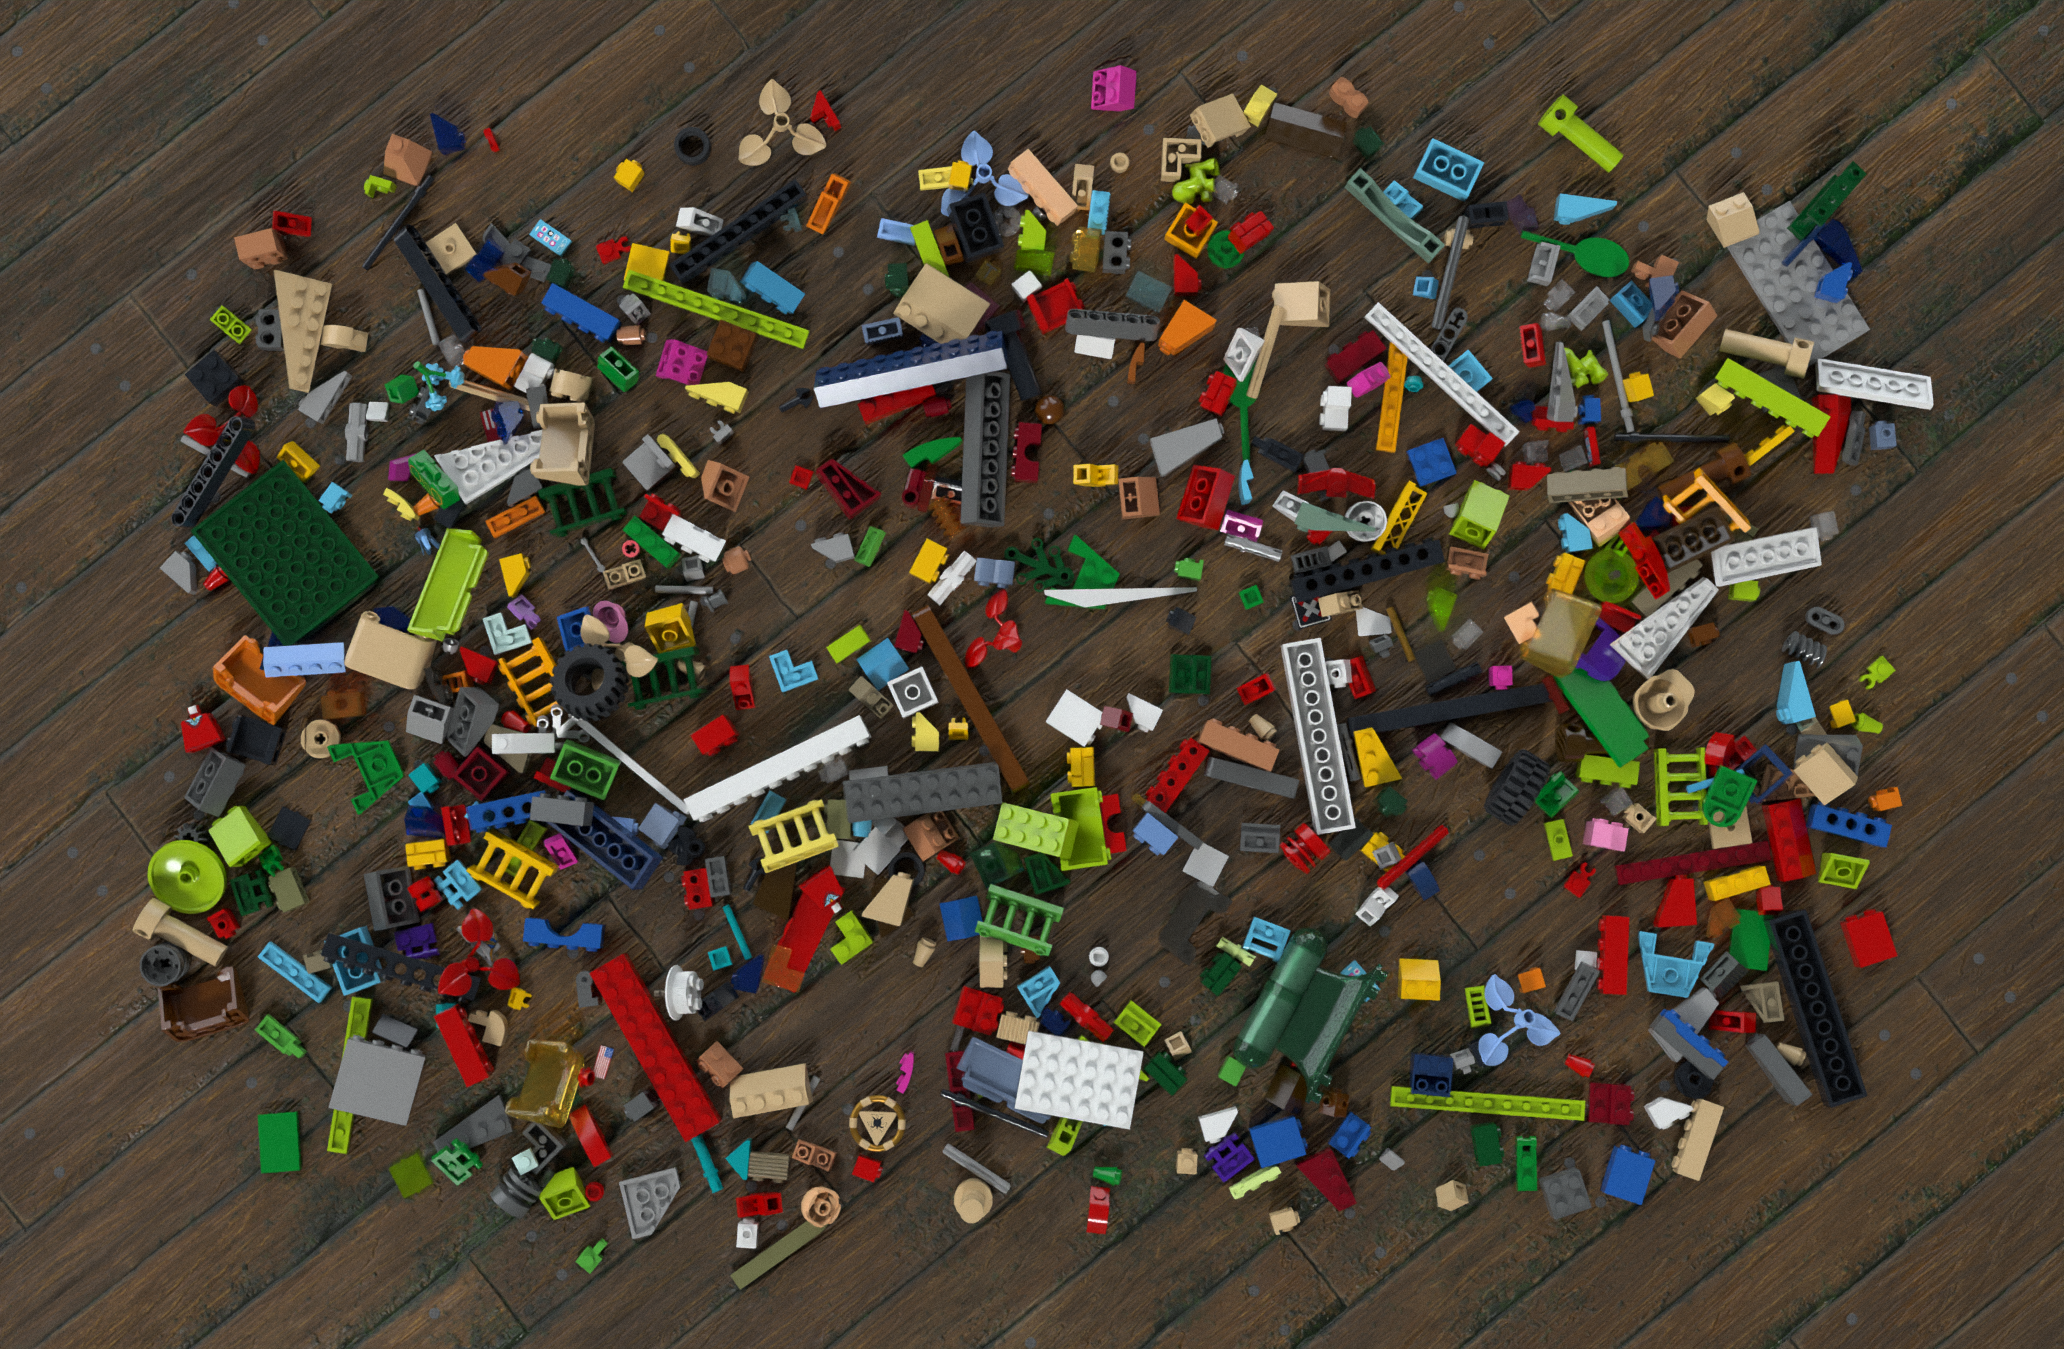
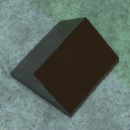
(1288, 1090)

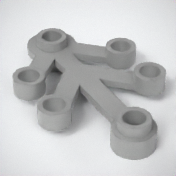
(561, 730)

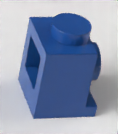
(1589, 410)

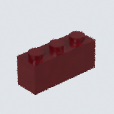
(1354, 356)

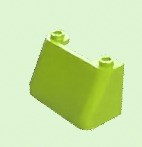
(1089, 842)

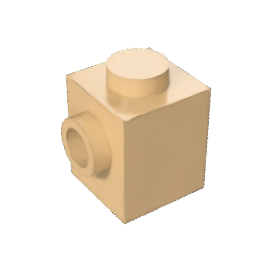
(1186, 1161)

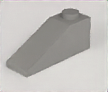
(634, 308)
(323, 398)

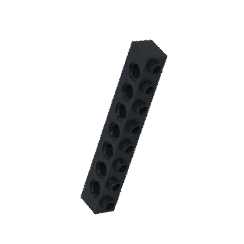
(738, 232)
(1433, 556)
(334, 942)

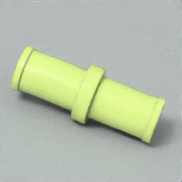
(1236, 951)

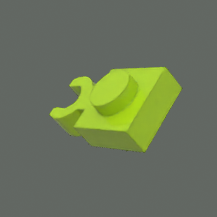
(1878, 671)

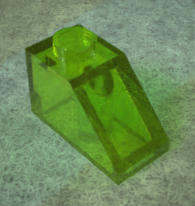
(1035, 261)
(1440, 606)

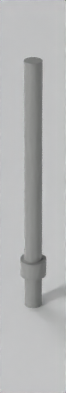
(1626, 412)

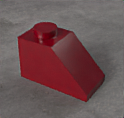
(909, 636)

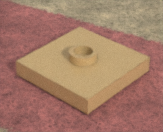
(451, 249)
(1732, 835)

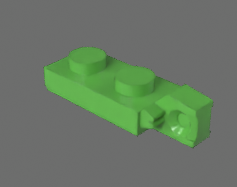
(280, 1037)

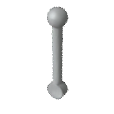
(584, 541)

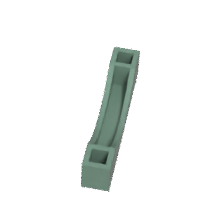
(1374, 199)

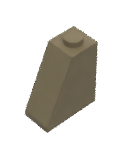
(517, 761)

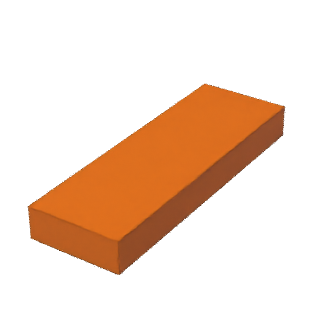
(515, 516)

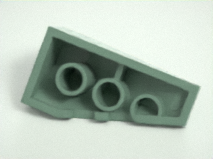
(1316, 518)

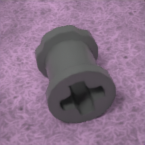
(716, 600)

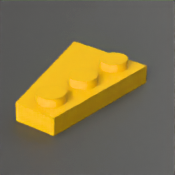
(1768, 444)
(1373, 759)

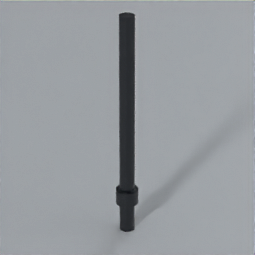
(420, 192)
(1635, 437)
(959, 1099)

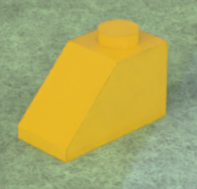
(515, 572)

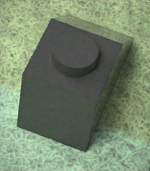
(523, 487)

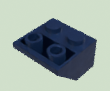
(1430, 1074)

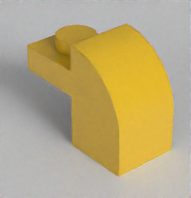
(1095, 475)

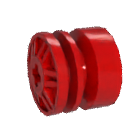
(1304, 848)

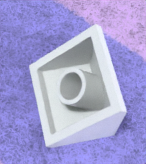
(1243, 352)

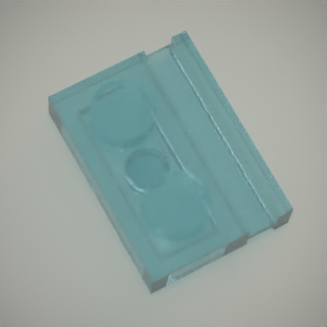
(1148, 292)

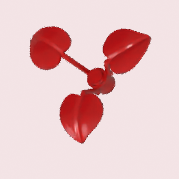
(204, 430)
(1006, 637)
(455, 976)

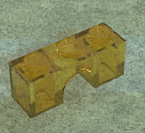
(1655, 458)

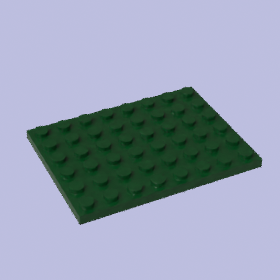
(285, 554)

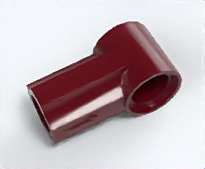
(913, 486)

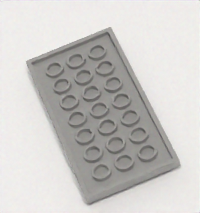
(1790, 290)

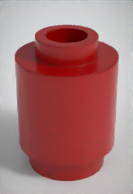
(1317, 536)

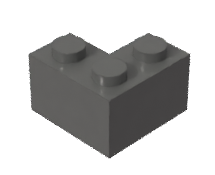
(547, 1143)

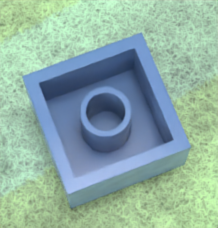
(1155, 834)

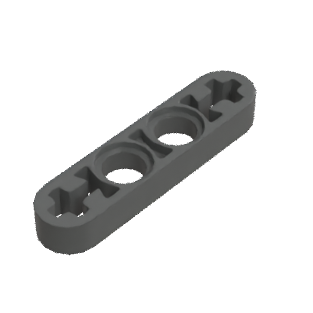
(1445, 342)
(1172, 825)

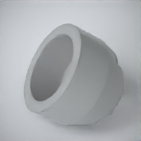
(1451, 510)
(450, 645)
(1098, 977)

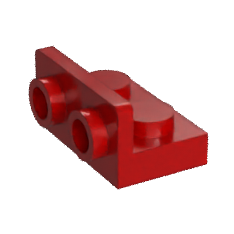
(456, 825)

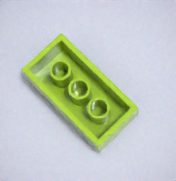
(1036, 830)

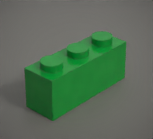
(652, 542)

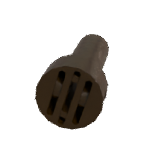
(1574, 742)

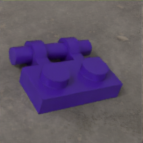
(415, 937)
(1233, 1161)

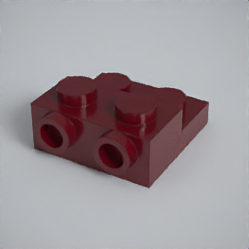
(1610, 1103)

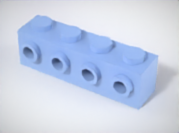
(304, 659)

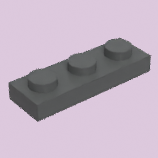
(1576, 991)

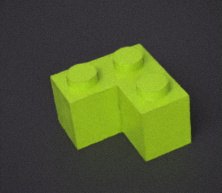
(856, 937)

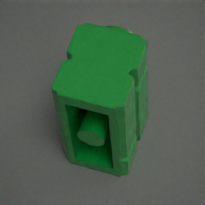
(618, 369)

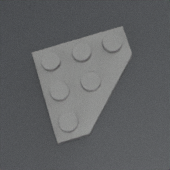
(648, 1199)

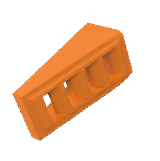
(463, 680)

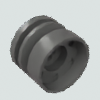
(155, 968)
(515, 1195)

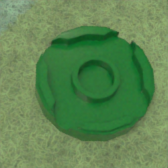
(1222, 251)

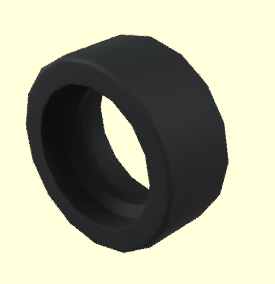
(692, 131)
(908, 855)

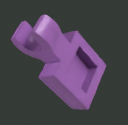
(524, 609)

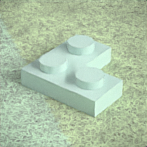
(502, 638)

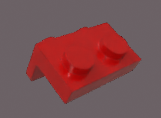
(1539, 419)

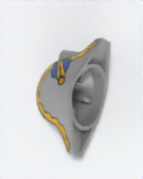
(486, 948)

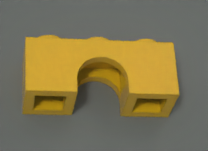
(1737, 883)

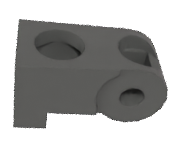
(585, 990)

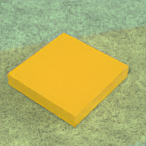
(648, 261)

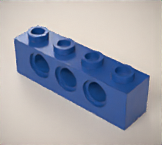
(476, 812)
(1879, 828)

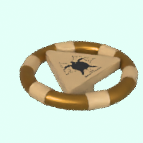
(877, 1123)

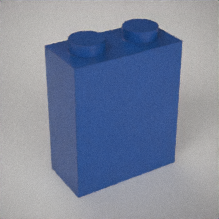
(1278, 1141)
(1628, 1174)

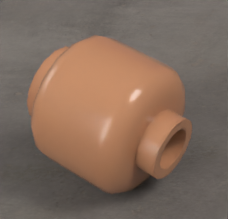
(736, 560)

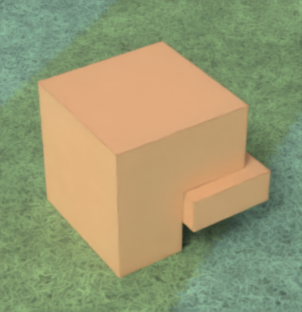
(1522, 622)

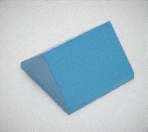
(1632, 303)
(882, 664)

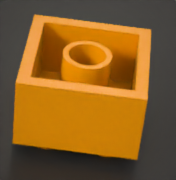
(1184, 238)

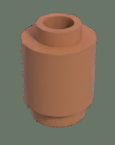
(631, 335)

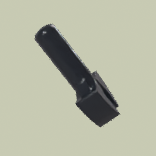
(797, 400)
(754, 875)

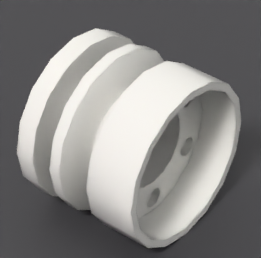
(1376, 517)

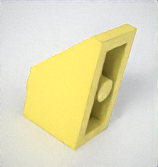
(1259, 105)

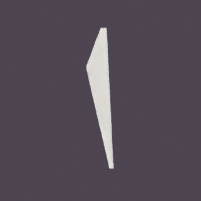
(1097, 597)

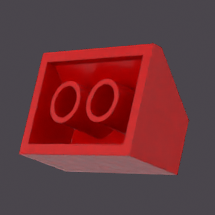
(1206, 497)

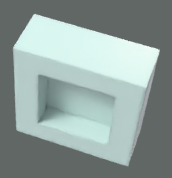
(525, 1161)

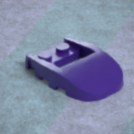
(1602, 660)

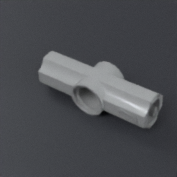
(356, 432)

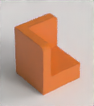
(1531, 980)

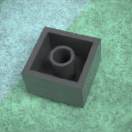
(1564, 1193)

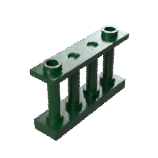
(1826, 200)
(550, 494)
(669, 659)

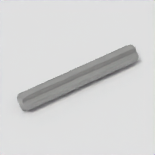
(976, 1168)

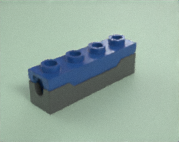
(1689, 1044)

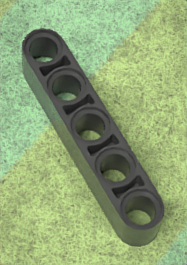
(1112, 325)
(1251, 777)

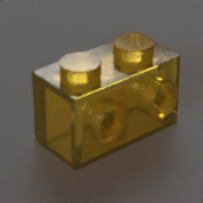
(1086, 249)

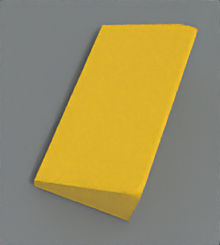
(298, 461)

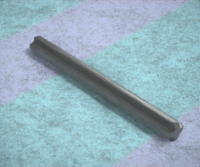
(1450, 272)

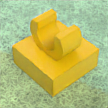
(680, 244)
(958, 731)
(516, 998)

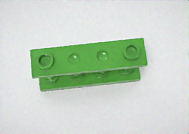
(1025, 903)

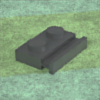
(1260, 838)

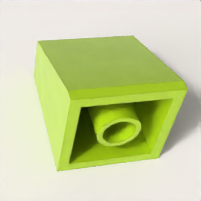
(1479, 514)
(239, 836)

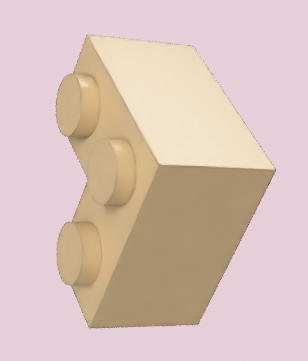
(1178, 152)
(992, 962)

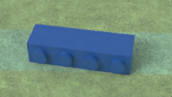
(581, 313)

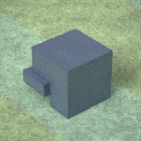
(661, 825)

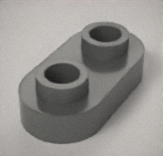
(1824, 620)

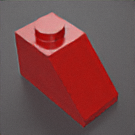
(1185, 278)
(479, 666)
(1733, 1021)

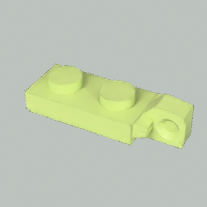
(1254, 1180)

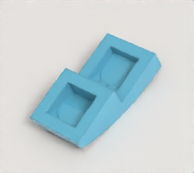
(1402, 199)

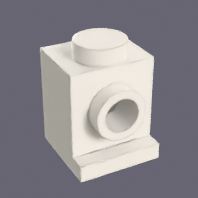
(1344, 669)

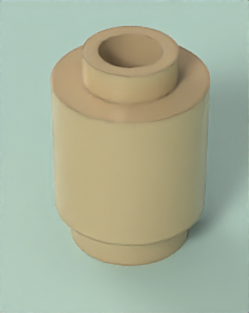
(1449, 234)

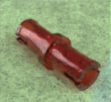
(1555, 694)

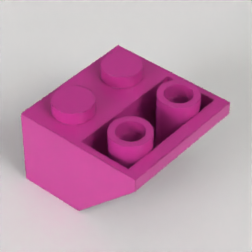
(1113, 89)

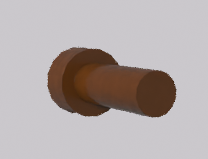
(1728, 465)

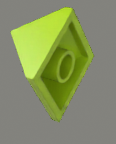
(1842, 870)

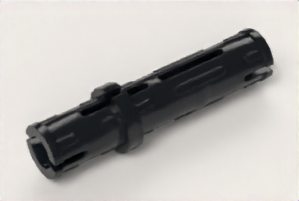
(1460, 675)

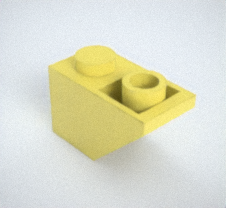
(1715, 399)
(926, 734)

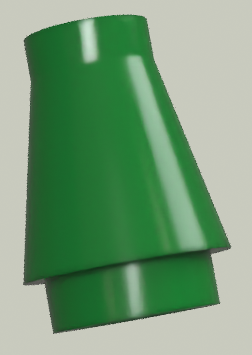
(1110, 1175)

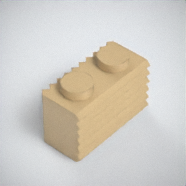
(1016, 1028)

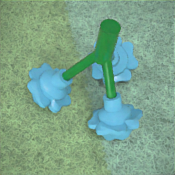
(432, 375)

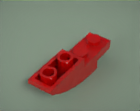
(1650, 564)

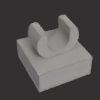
(722, 434)
(1463, 1060)

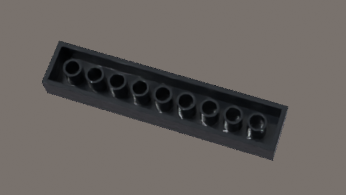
(1815, 1008)

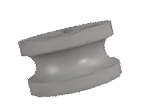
(1495, 471)

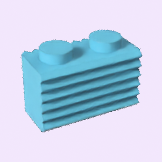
(1099, 210)

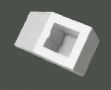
(1665, 1111)

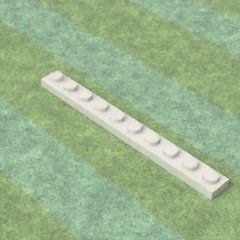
(1441, 373)

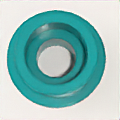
(1413, 383)

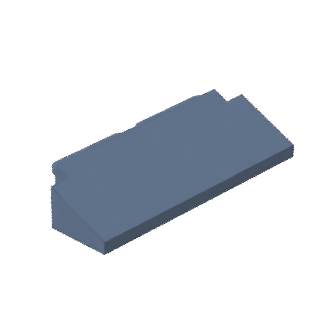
(994, 1075)

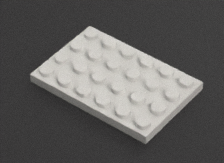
(1079, 1079)

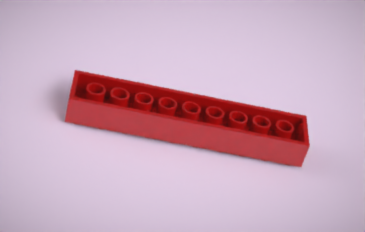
(655, 1047)

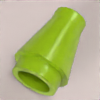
(1866, 724)

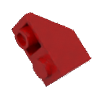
(1526, 476)
(742, 687)

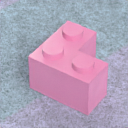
(1605, 835)

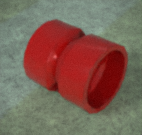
(422, 887)

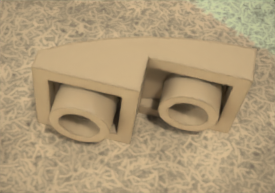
(624, 574)

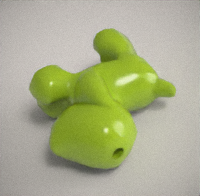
(1198, 183)
(1580, 368)

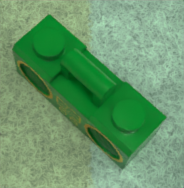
(433, 479)

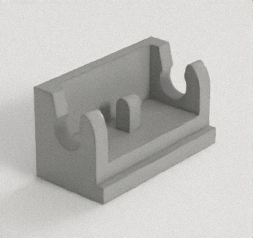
(1543, 263)
(1588, 308)

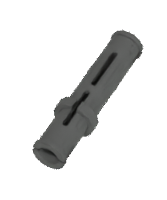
(1354, 773)

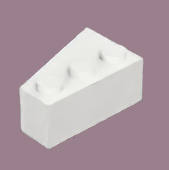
(693, 538)

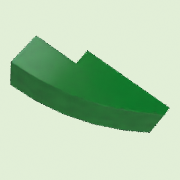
(931, 450)

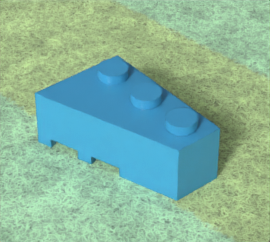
(772, 287)

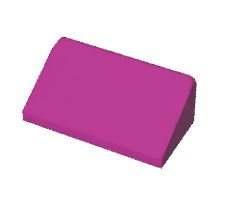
(1241, 525)

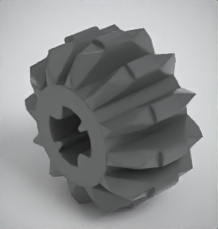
(193, 831)

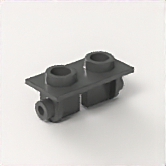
(419, 410)

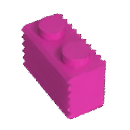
(1368, 379)

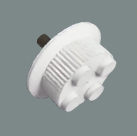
(681, 992)

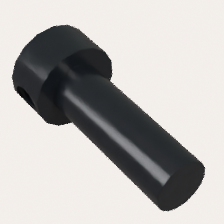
(1017, 355)

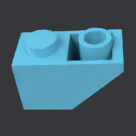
(1575, 535)

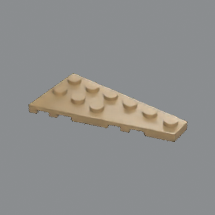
(302, 316)

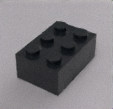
(975, 227)

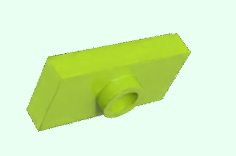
(1558, 839)

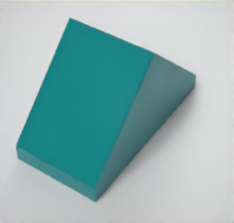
(740, 1158)

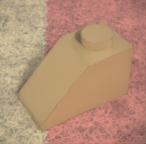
(1082, 186)

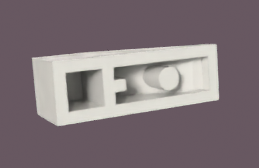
(523, 743)

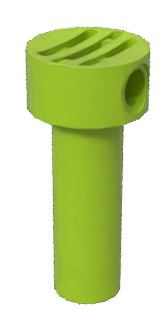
(1579, 133)

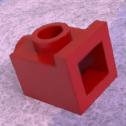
(230, 921)

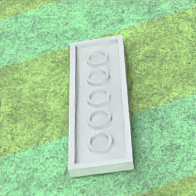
(1874, 384)
(1766, 556)

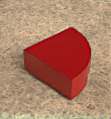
(489, 134)

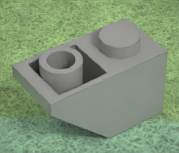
(836, 548)

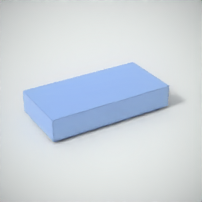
(895, 231)

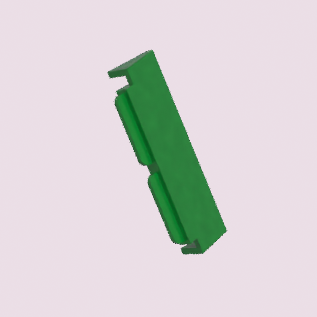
(1605, 715)

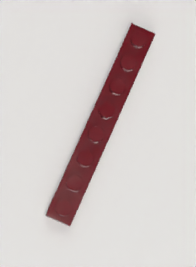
(1692, 862)

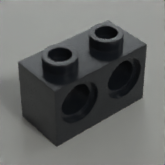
(1487, 215)

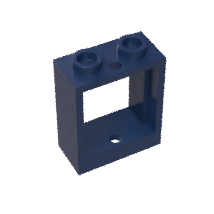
(1765, 750)

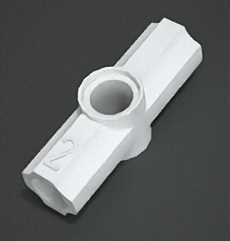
(952, 578)

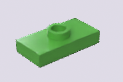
(870, 546)

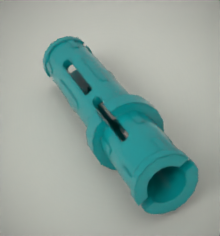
(709, 1169)

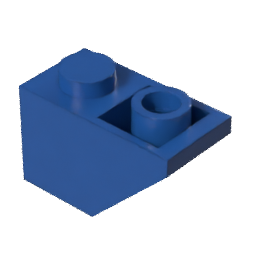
(1833, 285)

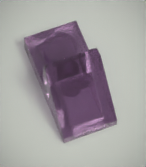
(1521, 216)

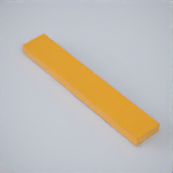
(1391, 400)

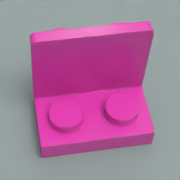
(681, 362)

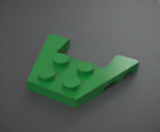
(1094, 573)
(377, 765)

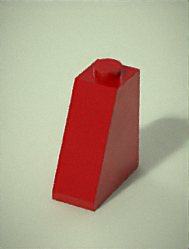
(1677, 904)

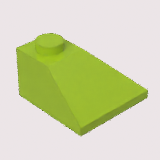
(564, 1194)

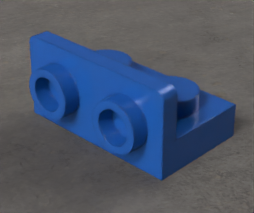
(1350, 1135)

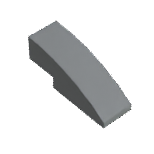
(1470, 745)

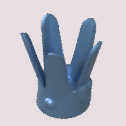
(423, 536)

